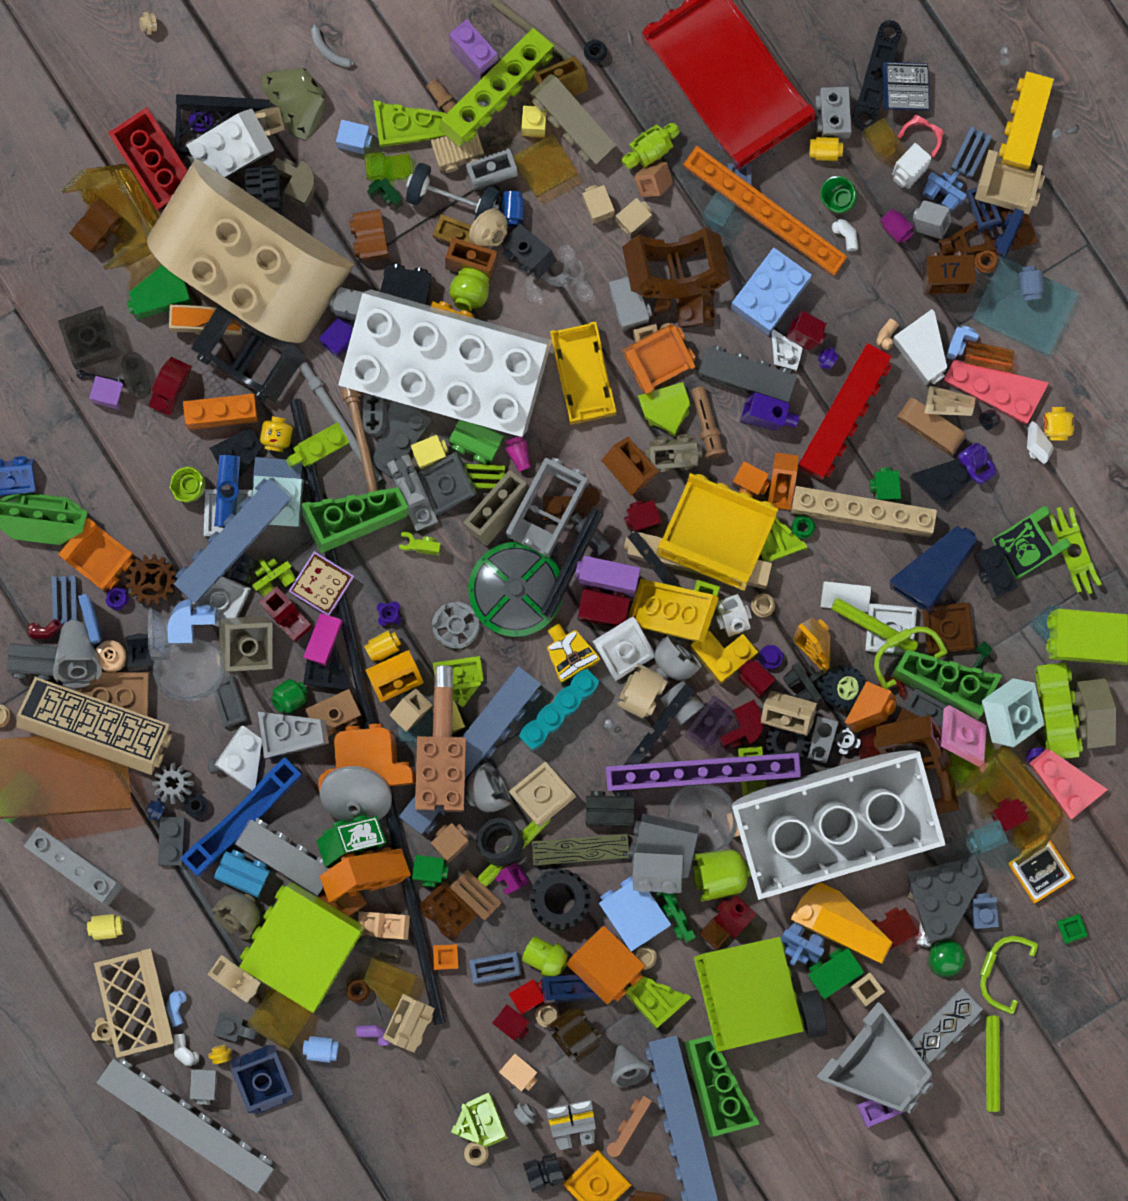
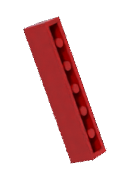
(844, 411)

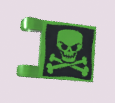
(1027, 545)

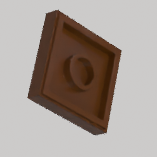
(952, 625)

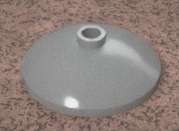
(354, 793)

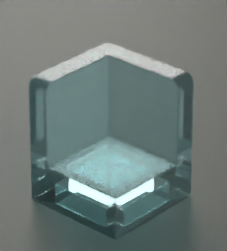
(718, 212)

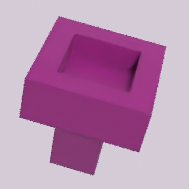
(513, 877)

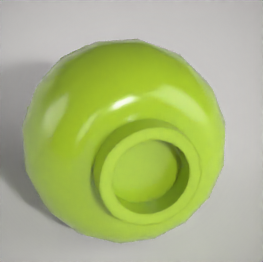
(469, 289)

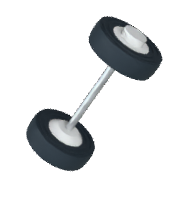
(419, 184)

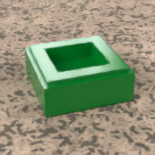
(1071, 928)

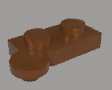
(558, 504)

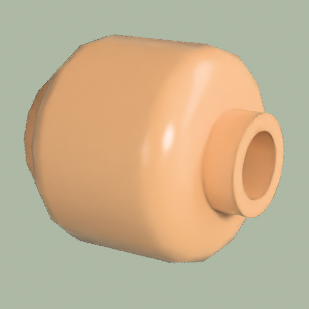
(119, 655)

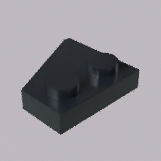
(243, 444)

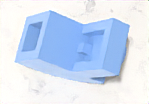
(185, 617)

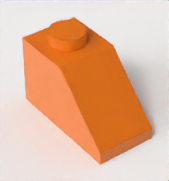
(783, 480)
(871, 708)

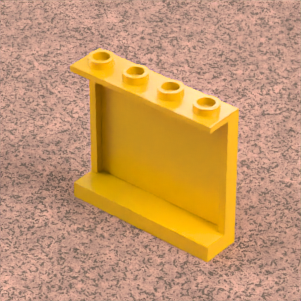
(717, 531)

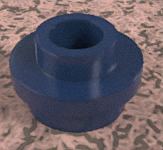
(155, 809)

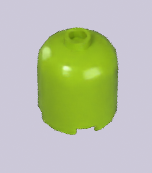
(720, 874)

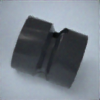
(543, 1172)

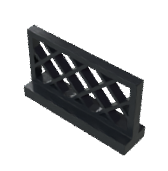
(211, 104)

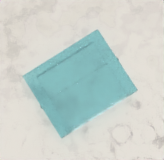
(1026, 321)

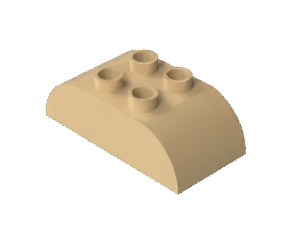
(246, 256)

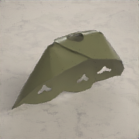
(296, 98)

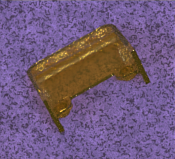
(125, 194)
(1006, 776)

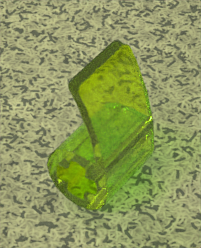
(392, 167)

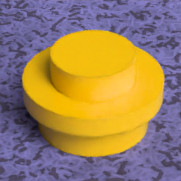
(220, 1054)

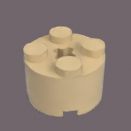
(641, 691)

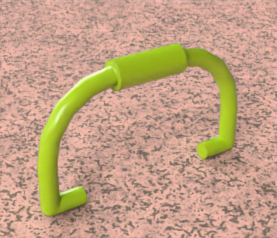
(898, 638)
(988, 964)

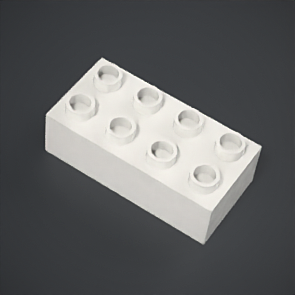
(444, 362)

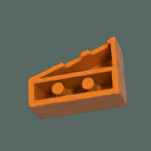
(365, 872)

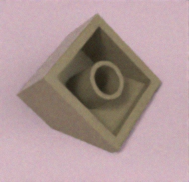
(246, 643)

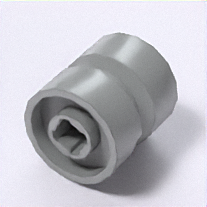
(690, 708)

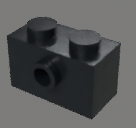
(528, 251)
(995, 572)

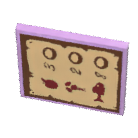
(321, 583)

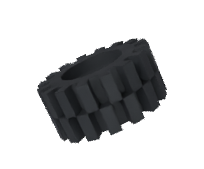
(773, 747)

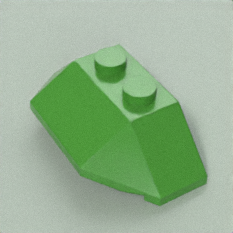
(41, 518)

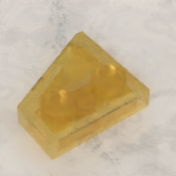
(389, 982)

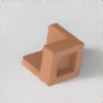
(653, 179)

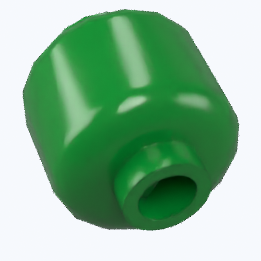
(289, 696)

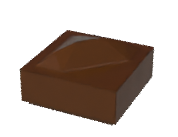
(714, 934)

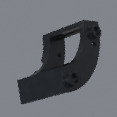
(279, 375)

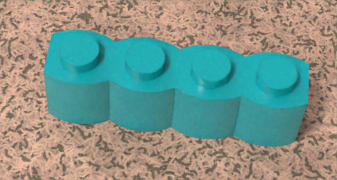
(563, 706)

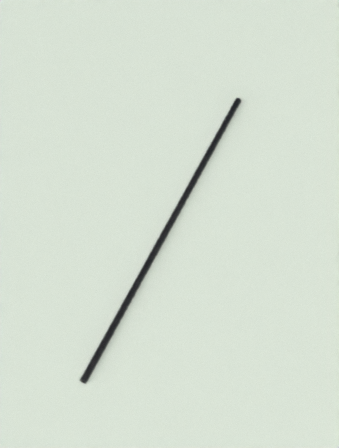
(369, 718)

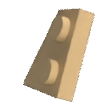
(948, 402)

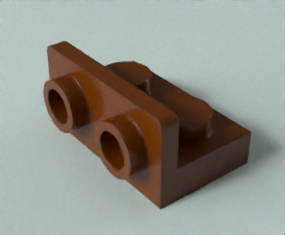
(447, 911)

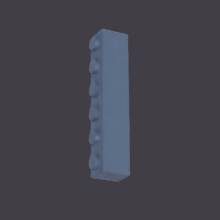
(233, 540)

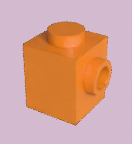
(751, 480)

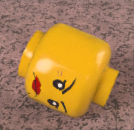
(276, 434)

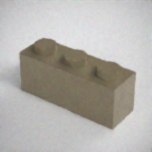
(496, 508)

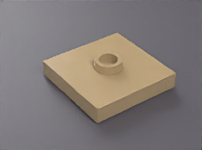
(542, 794)

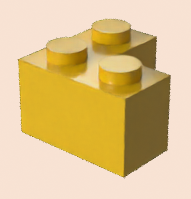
(723, 662)

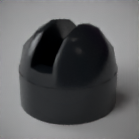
(986, 423)

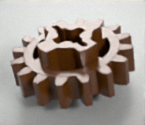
(143, 585)

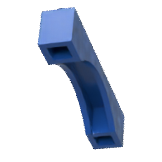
(255, 805)

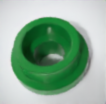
(803, 519)

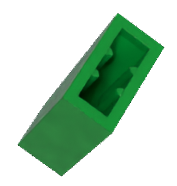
(157, 294)

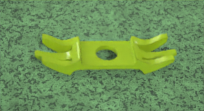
(1079, 564)

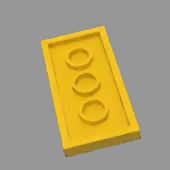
(673, 610)

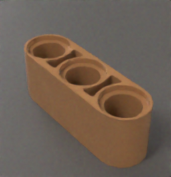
(931, 427)

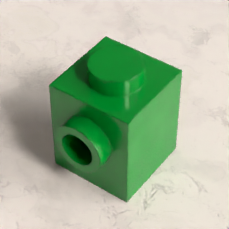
(886, 485)
(429, 870)

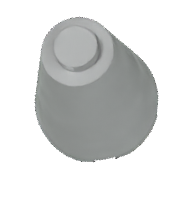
(75, 657)

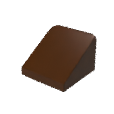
(662, 306)

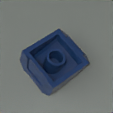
(261, 1079)

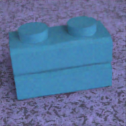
(243, 874)

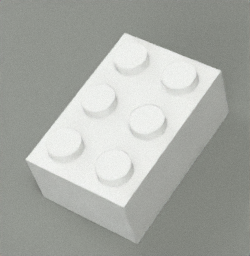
(232, 144)

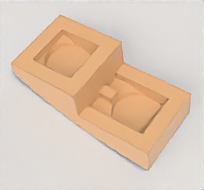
(385, 925)

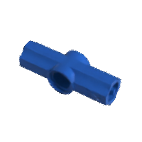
(227, 475)

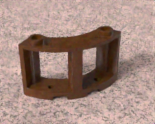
(644, 249)
(924, 730)

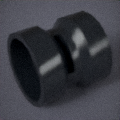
(241, 571)

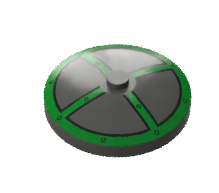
(511, 588)

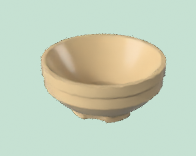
(488, 229)

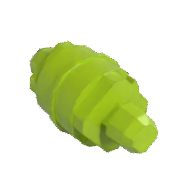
(650, 145)

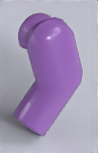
(372, 1031)

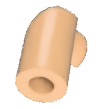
(885, 333)

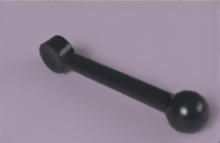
(81, 374)

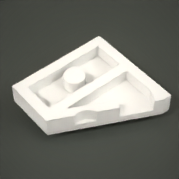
(242, 758)

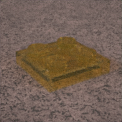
(544, 166)
(279, 1019)

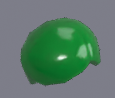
(838, 194)
(946, 958)

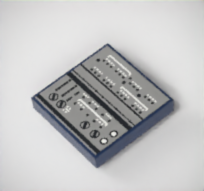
(906, 86)

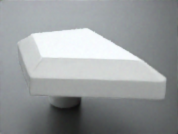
(785, 352)
(1038, 443)

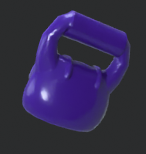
(974, 458)

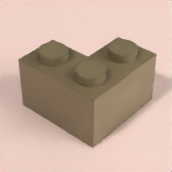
(1096, 712)

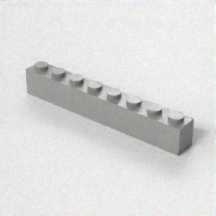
(185, 1125)

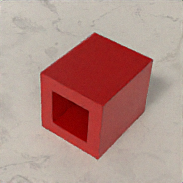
(527, 996)

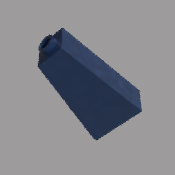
(934, 570)

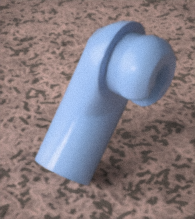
(173, 1005)

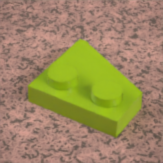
(781, 543)
(655, 1000)

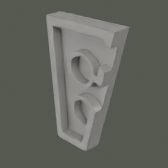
(290, 734)

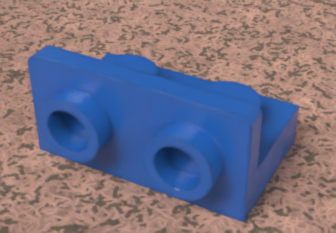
(17, 476)

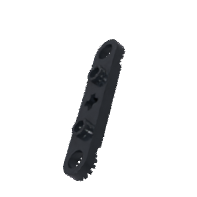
(872, 90)

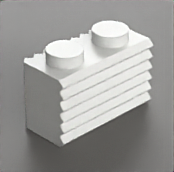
(911, 166)

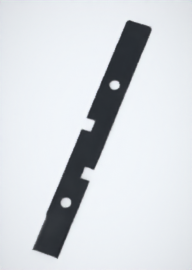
(660, 569)
(660, 725)

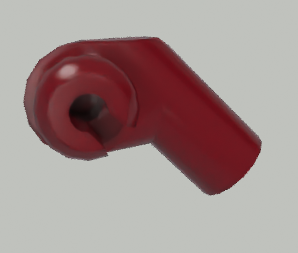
(44, 633)

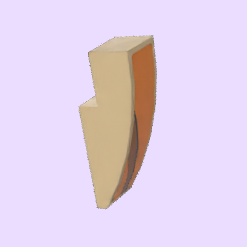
(194, 318)

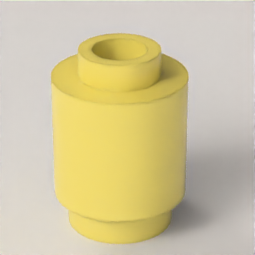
(105, 927)

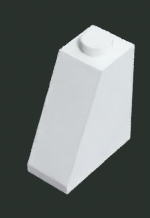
(923, 348)

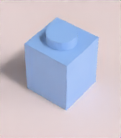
(353, 137)

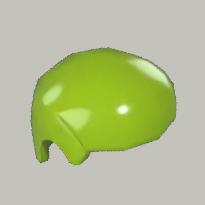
(187, 484)

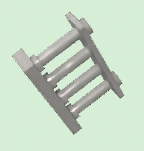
(73, 866)

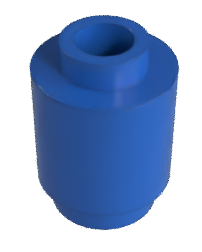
(513, 208)

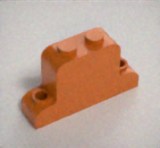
(373, 750)

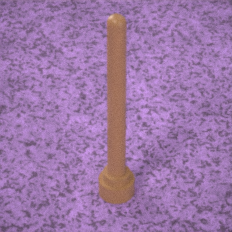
(352, 399)

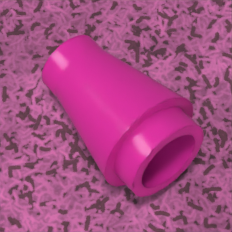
(518, 452)

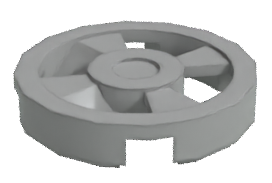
(455, 625)

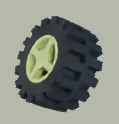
(851, 687)

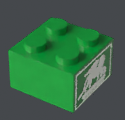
(350, 837)

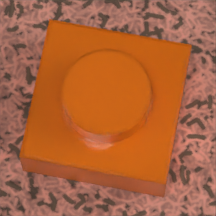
(445, 957)

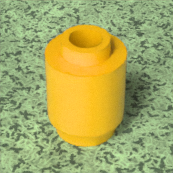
(825, 149)
(383, 646)

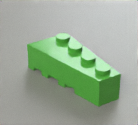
(351, 517)

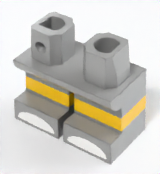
(561, 1124)

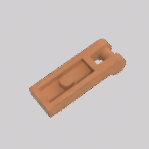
(627, 1127)

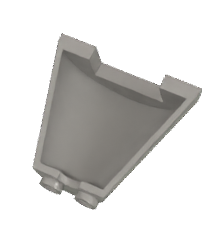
(880, 1065)

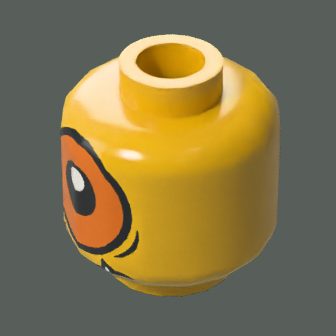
(1058, 424)

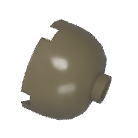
(237, 913)

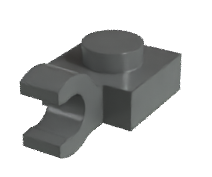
(231, 1027)

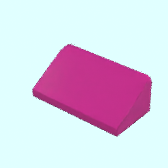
(323, 639)

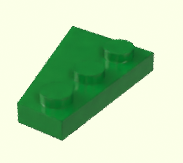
(672, 910)

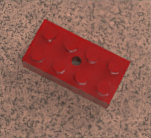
(141, 143)

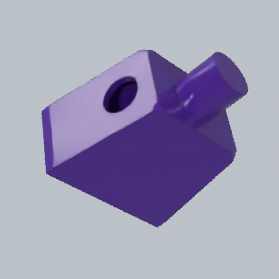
(759, 412)

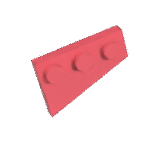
(1066, 783)

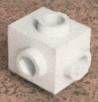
(733, 615)

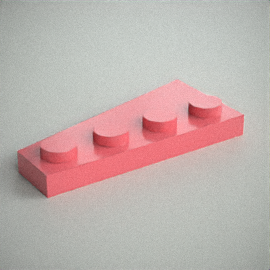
(1001, 390)

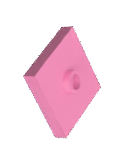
(963, 735)

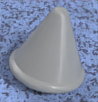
(628, 1068)

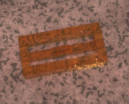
(989, 355)

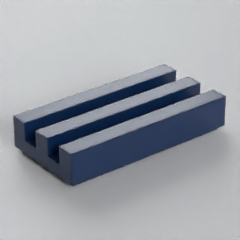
(988, 223)

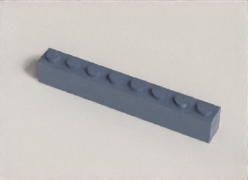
(483, 735)
(681, 1120)

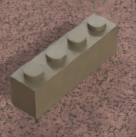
(572, 119)

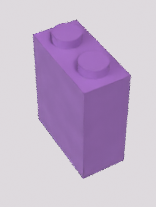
(472, 50)
(607, 575)

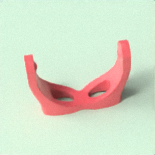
(917, 120)

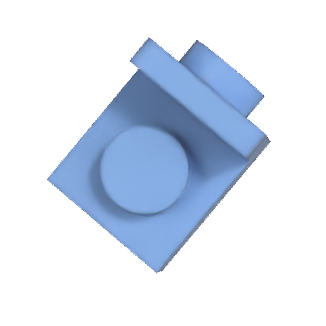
(957, 345)

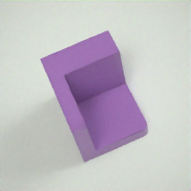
(106, 392)

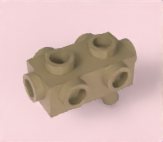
(678, 453)

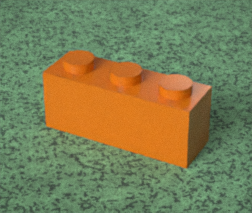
(220, 411)

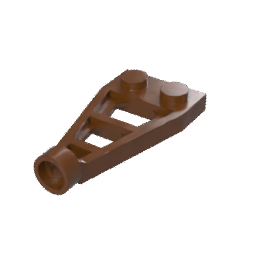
(1023, 238)

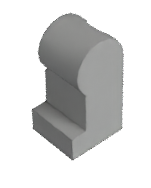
(822, 739)

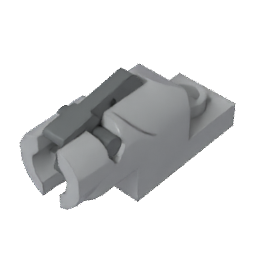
(413, 493)

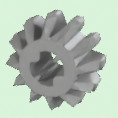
(169, 791)

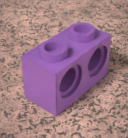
(874, 1113)

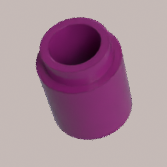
(897, 226)

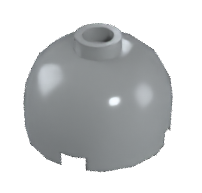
(675, 660)
(486, 790)

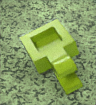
(427, 545)

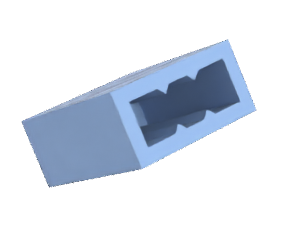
(633, 914)

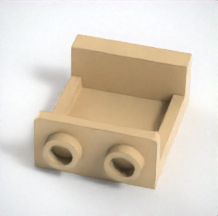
(1008, 185)

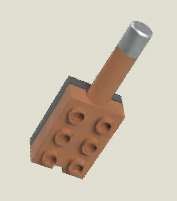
(441, 757)

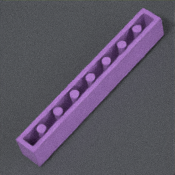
(703, 771)

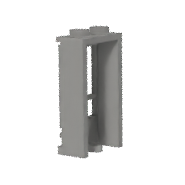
(532, 535)

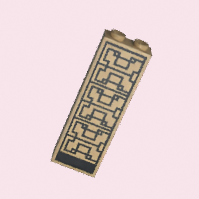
(94, 726)

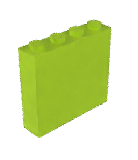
(301, 946)
(748, 994)

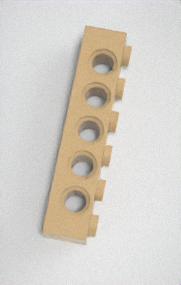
(863, 511)

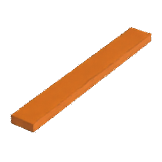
(764, 210)

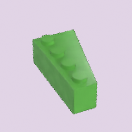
(947, 681)
(717, 1089)

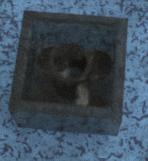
(89, 338)

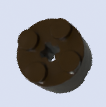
(574, 1034)

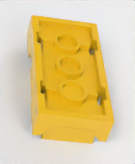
(583, 373)

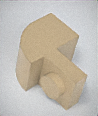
(234, 978)

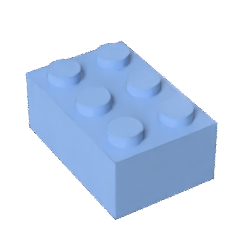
(770, 291)

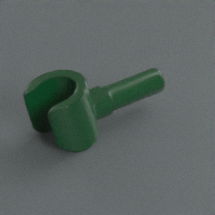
(984, 650)

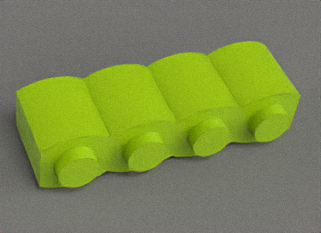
(1057, 711)

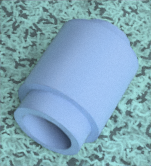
(320, 1049)

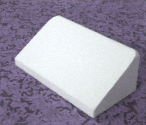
(853, 594)

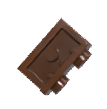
(696, 310)

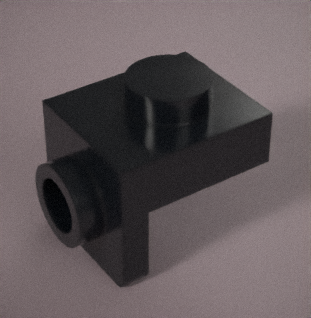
(138, 653)

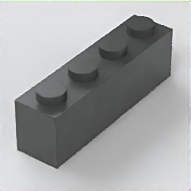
(746, 375)

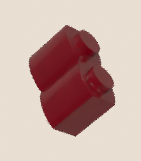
(756, 677)

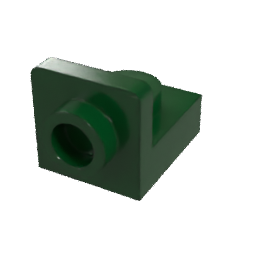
(389, 194)

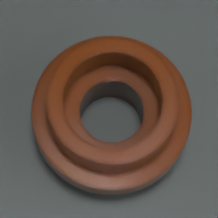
(992, 258)

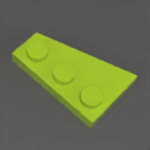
(406, 125)

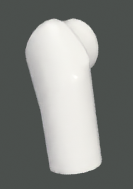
(848, 231)
(182, 1053)

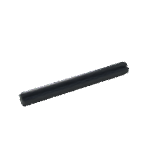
(571, 563)

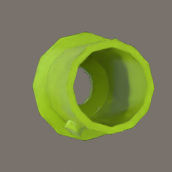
(545, 957)

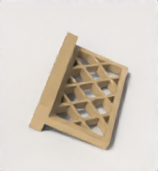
(154, 996)

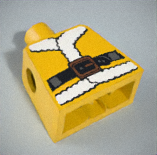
(569, 653)

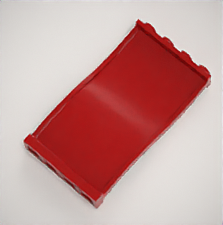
(728, 77)

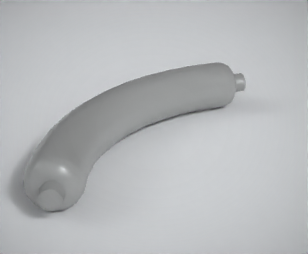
(326, 52)

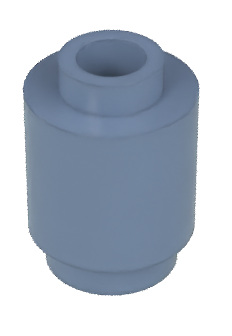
(1031, 283)

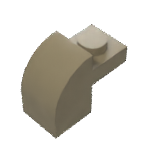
(301, 184)

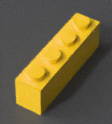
(1026, 120)

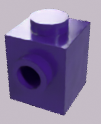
(337, 337)

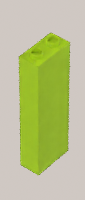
(1088, 636)

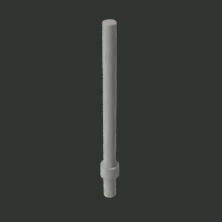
(315, 385)

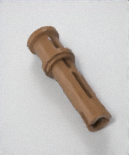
(711, 434)

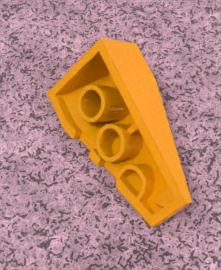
(814, 641)
(837, 919)

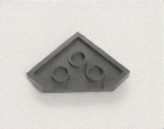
(943, 895)

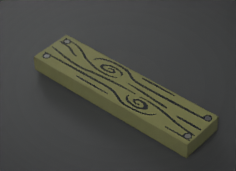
(580, 849)

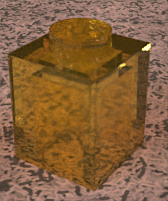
(881, 139)

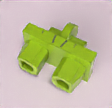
(282, 572)

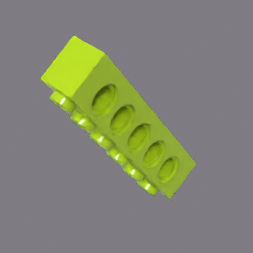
(531, 45)

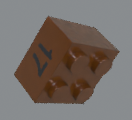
(948, 274)

